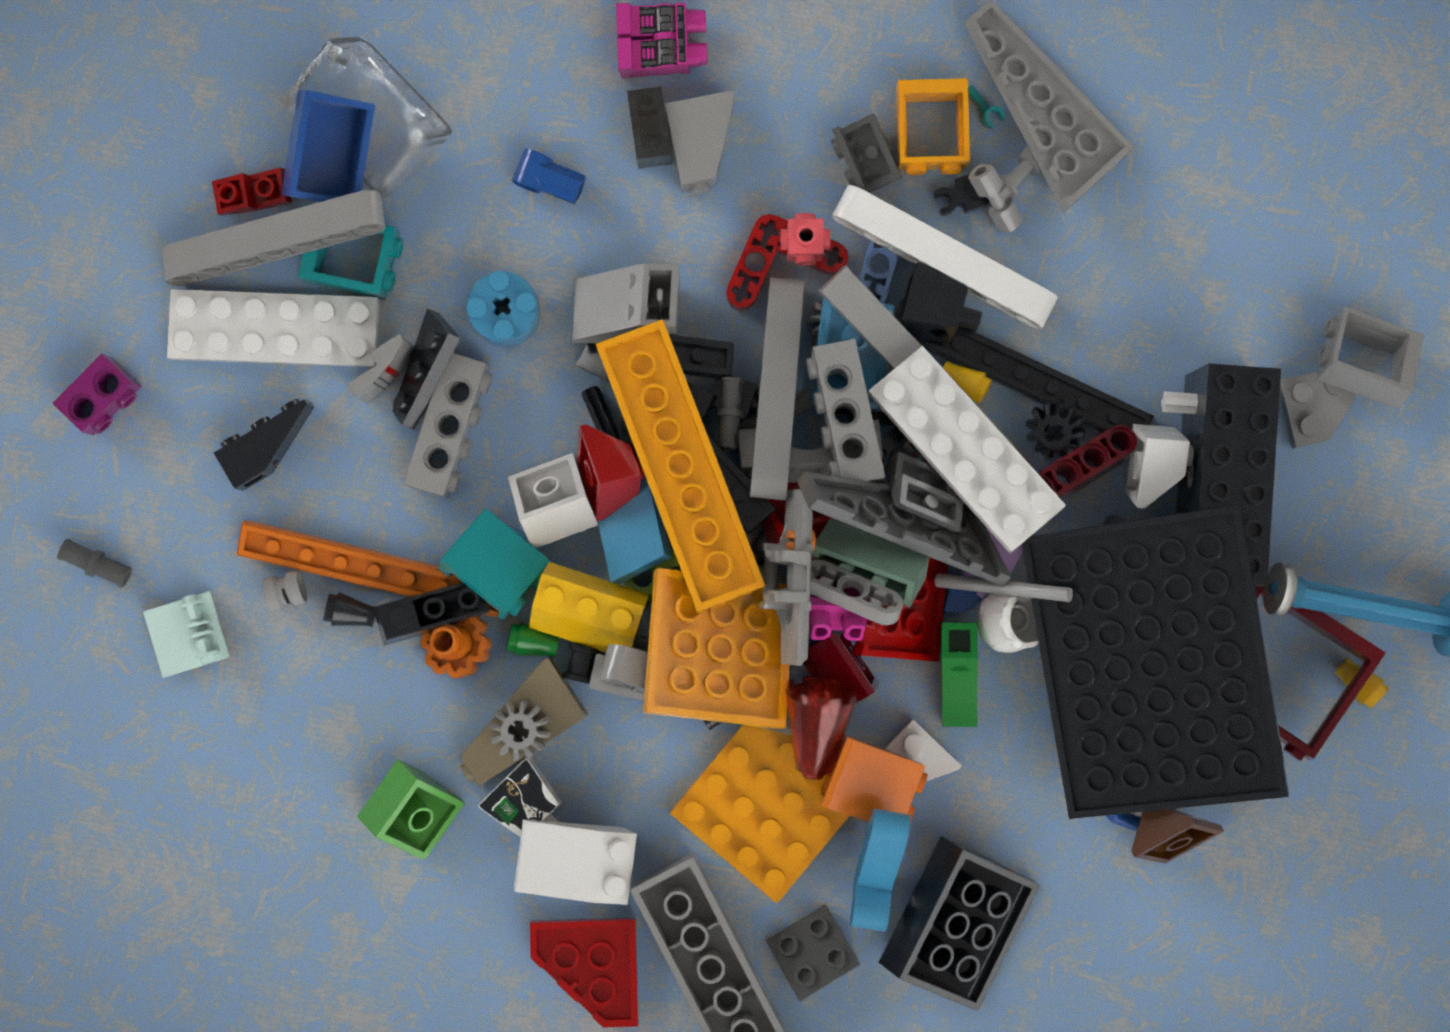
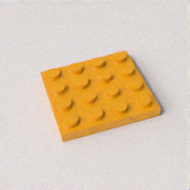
(716, 660)
(759, 810)

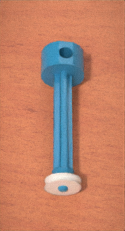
(1286, 591)

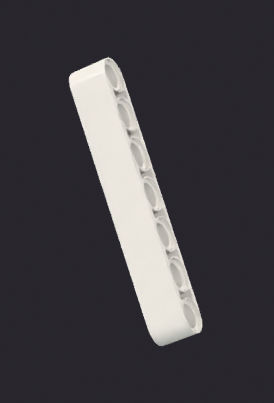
(924, 244)

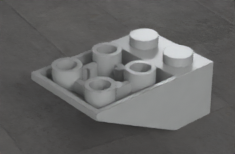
(625, 301)

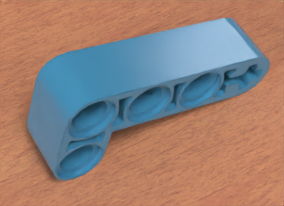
(878, 869)

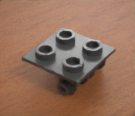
(813, 953)

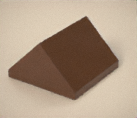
(1170, 833)

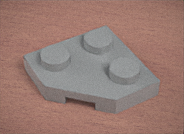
(1312, 408)

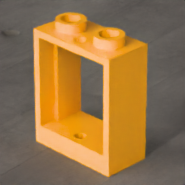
(933, 91)

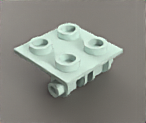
(186, 634)

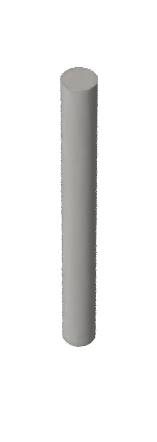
(1010, 588)

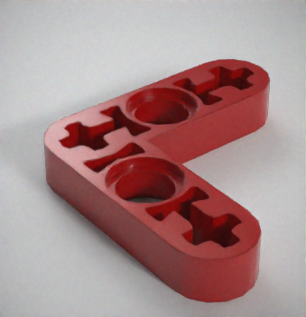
(773, 242)

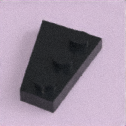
(427, 363)

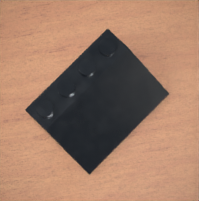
(958, 924)

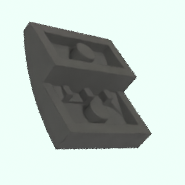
(924, 492)

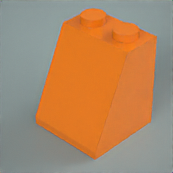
(870, 779)

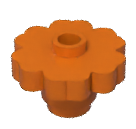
(457, 647)

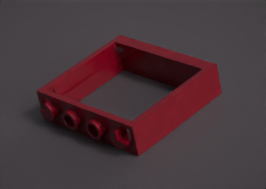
(1353, 644)

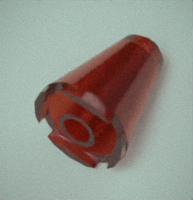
(818, 720)

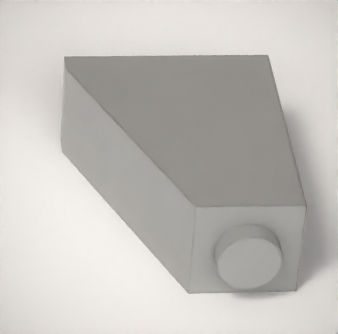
(699, 138)

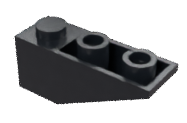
(259, 451)
(427, 611)

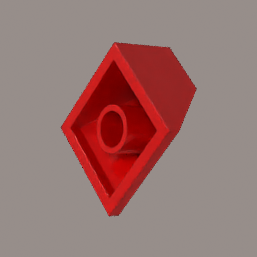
(607, 470)

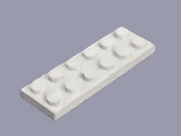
(272, 328)
(966, 449)

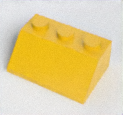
(586, 608)

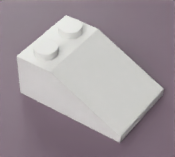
(575, 861)

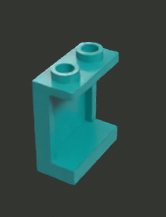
(495, 564)

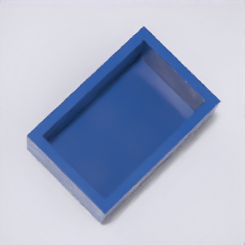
(327, 146)

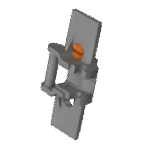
(794, 601)

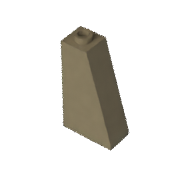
(541, 688)

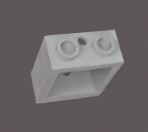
(1379, 334)

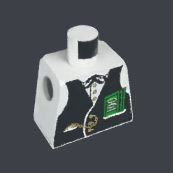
(522, 796)

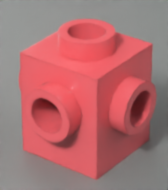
(805, 252)

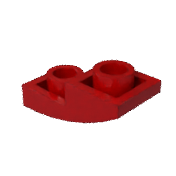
(250, 192)

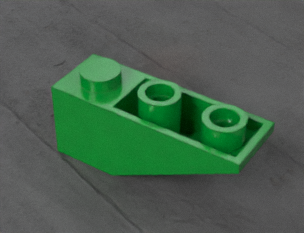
(959, 674)

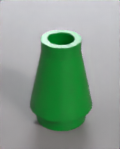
(530, 642)

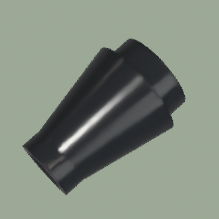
(347, 611)

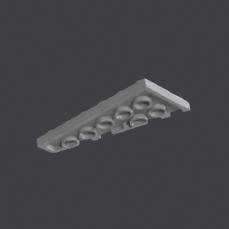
(1058, 122)

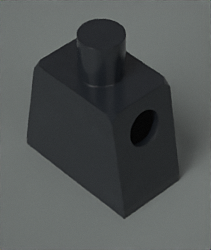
(935, 306)

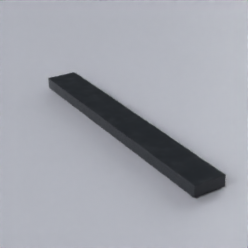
(1035, 379)

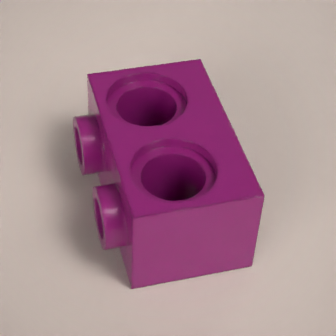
(92, 387)

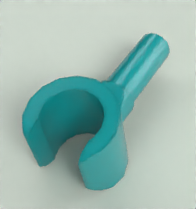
(985, 108)

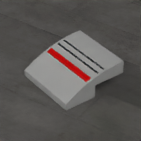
(390, 361)

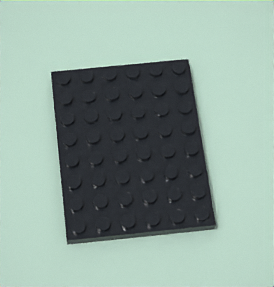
(1156, 664)

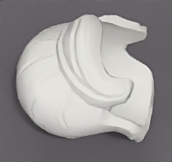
(1007, 623)

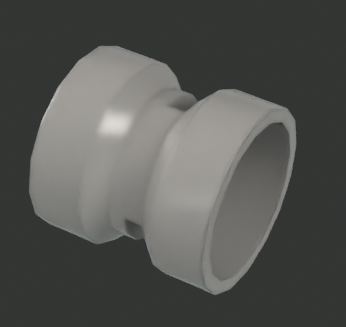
(284, 590)

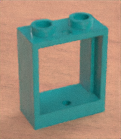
(384, 278)

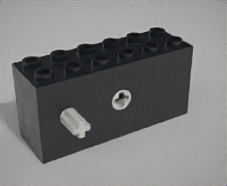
(1233, 432)

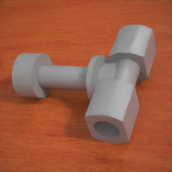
(1003, 190)

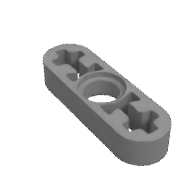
(870, 610)

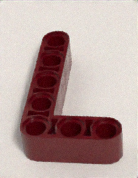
(1097, 450)

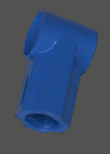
(539, 173)

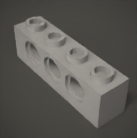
(844, 360)
(431, 438)

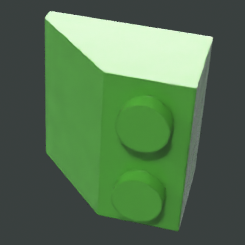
(410, 810)

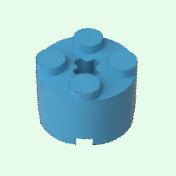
(500, 289)

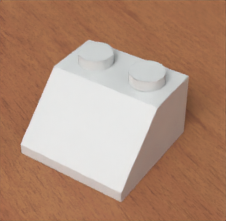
(1156, 463)
(552, 501)

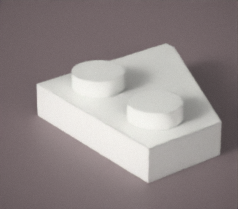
(920, 746)

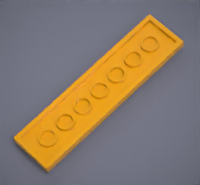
(680, 466)

